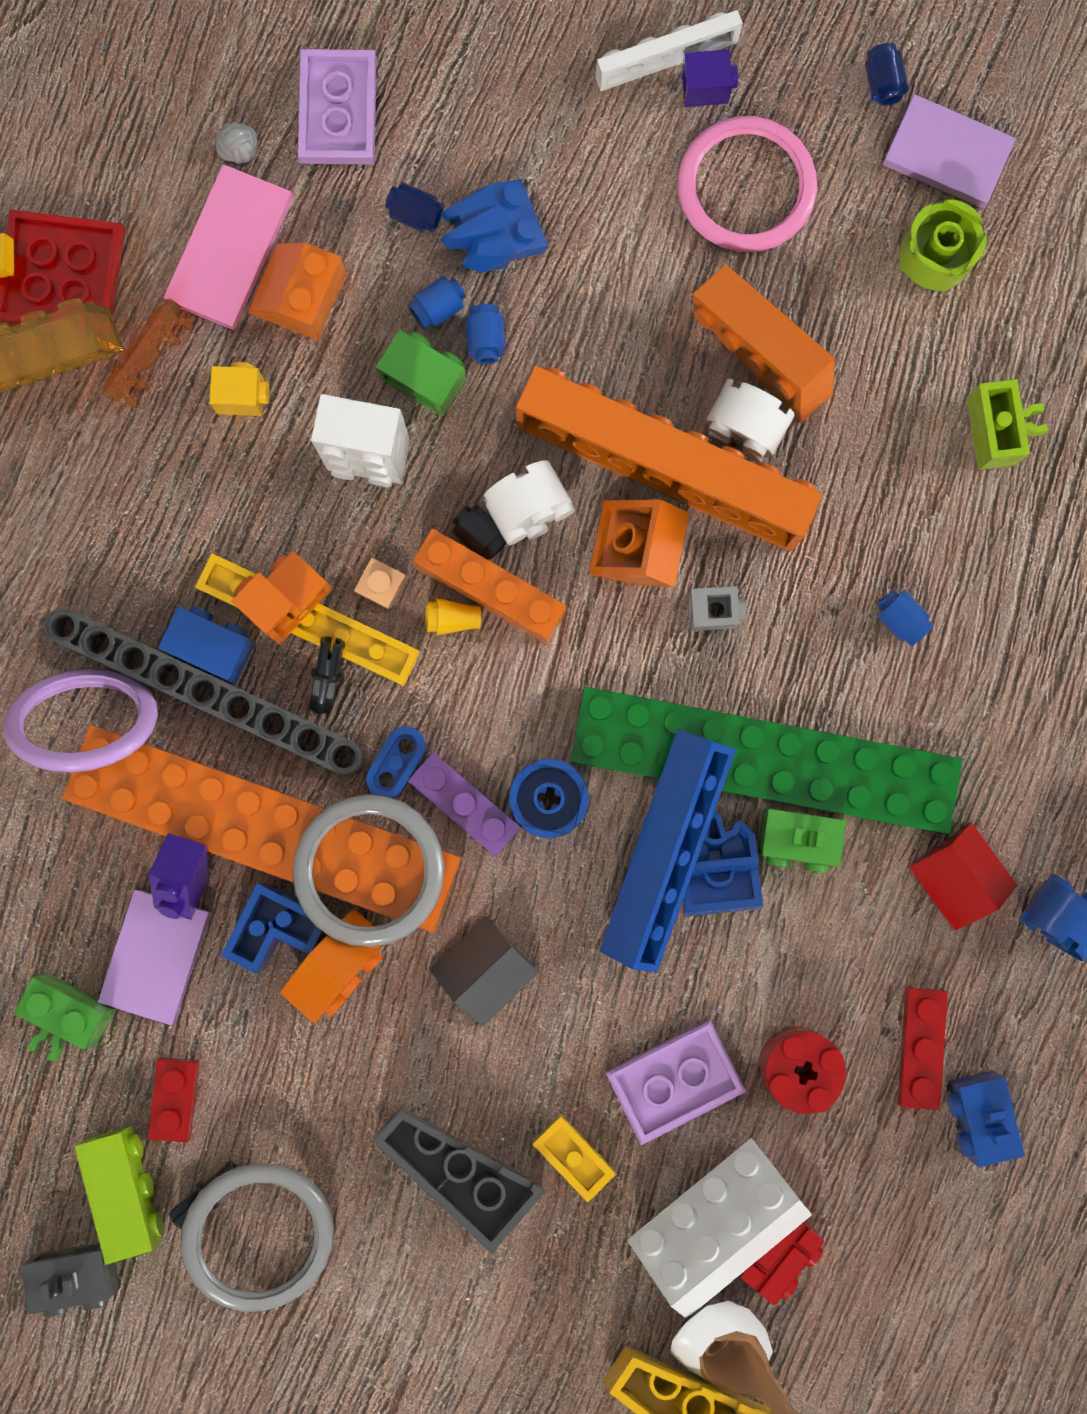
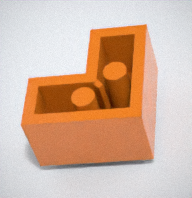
(283, 598)
(330, 973)

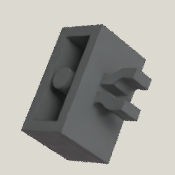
(68, 1279)

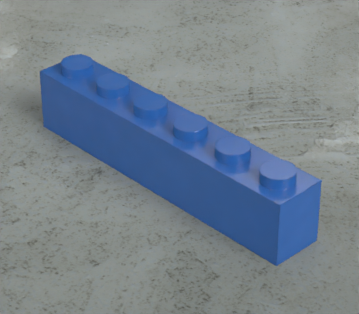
(667, 851)

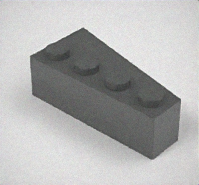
(463, 1180)

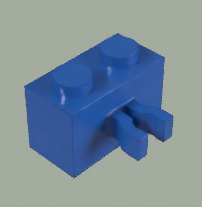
(985, 1119)

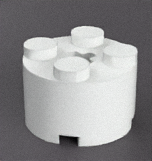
(749, 420)
(528, 502)

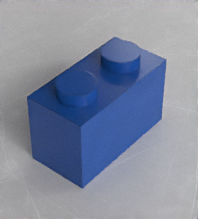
(207, 644)

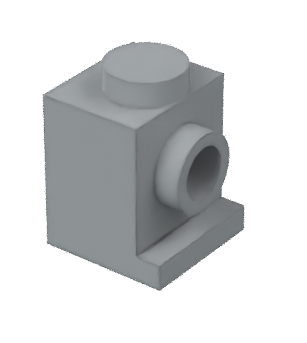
(726, 597)

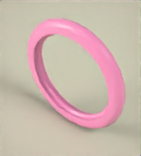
(740, 126)

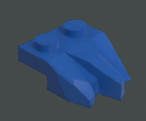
(494, 226)
(725, 872)

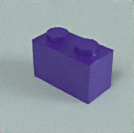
(179, 877)

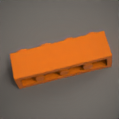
(489, 586)

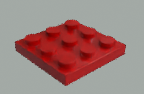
(59, 262)

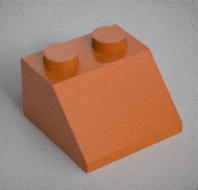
(299, 288)
(639, 542)

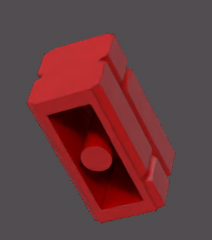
(777, 1270)

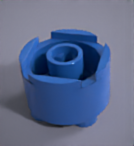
(567, 786)
(1060, 916)

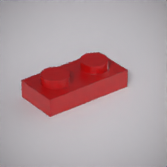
(173, 1099)

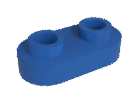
(393, 761)

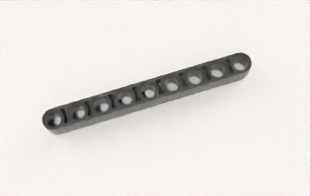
(187, 687)

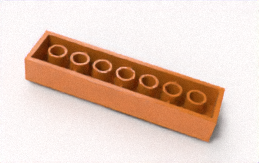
(666, 458)

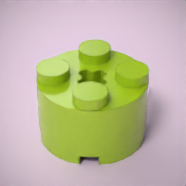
(942, 245)

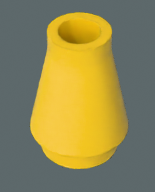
(450, 617)

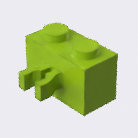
(1000, 424)

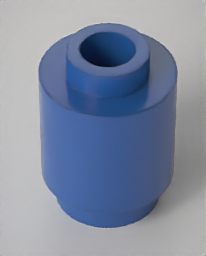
(437, 302)
(485, 333)
(904, 617)

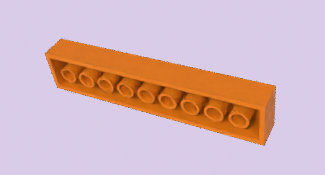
(256, 826)

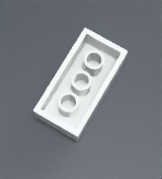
(718, 1228)

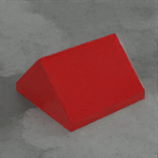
(964, 877)

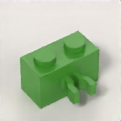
(802, 839)
(62, 1012)

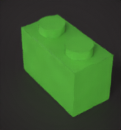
(422, 371)

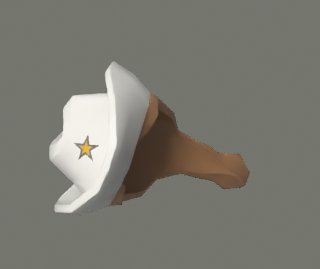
(732, 1352)

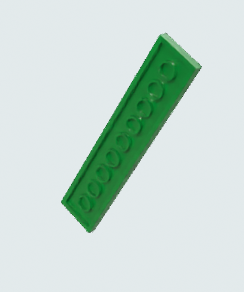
(774, 760)

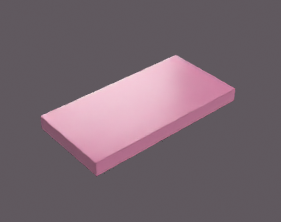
(229, 247)

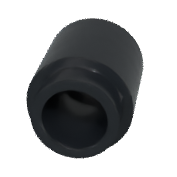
(478, 532)

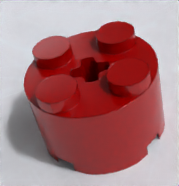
(811, 1090)

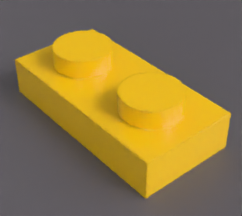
(574, 1157)

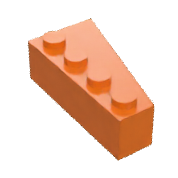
(766, 342)

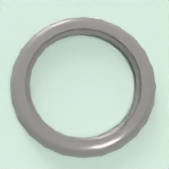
(429, 891)
(218, 1188)

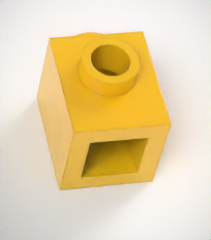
(238, 390)

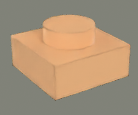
(380, 583)

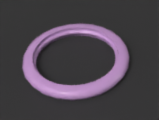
(88, 760)

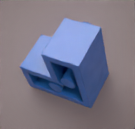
(264, 921)

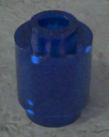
(886, 74)
(414, 207)

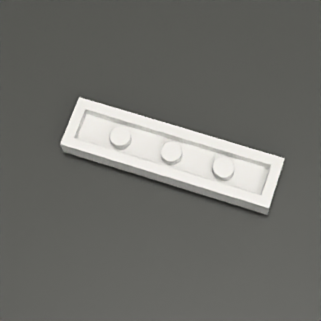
(667, 51)

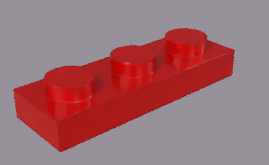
(922, 1048)

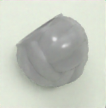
(236, 142)

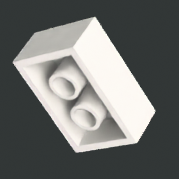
(361, 440)

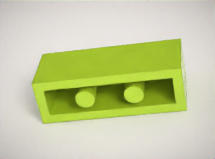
(119, 1194)

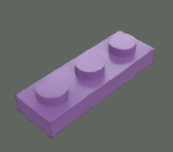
(464, 804)

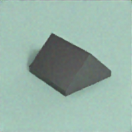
(483, 971)

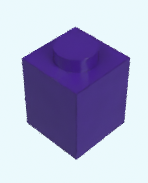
(708, 78)

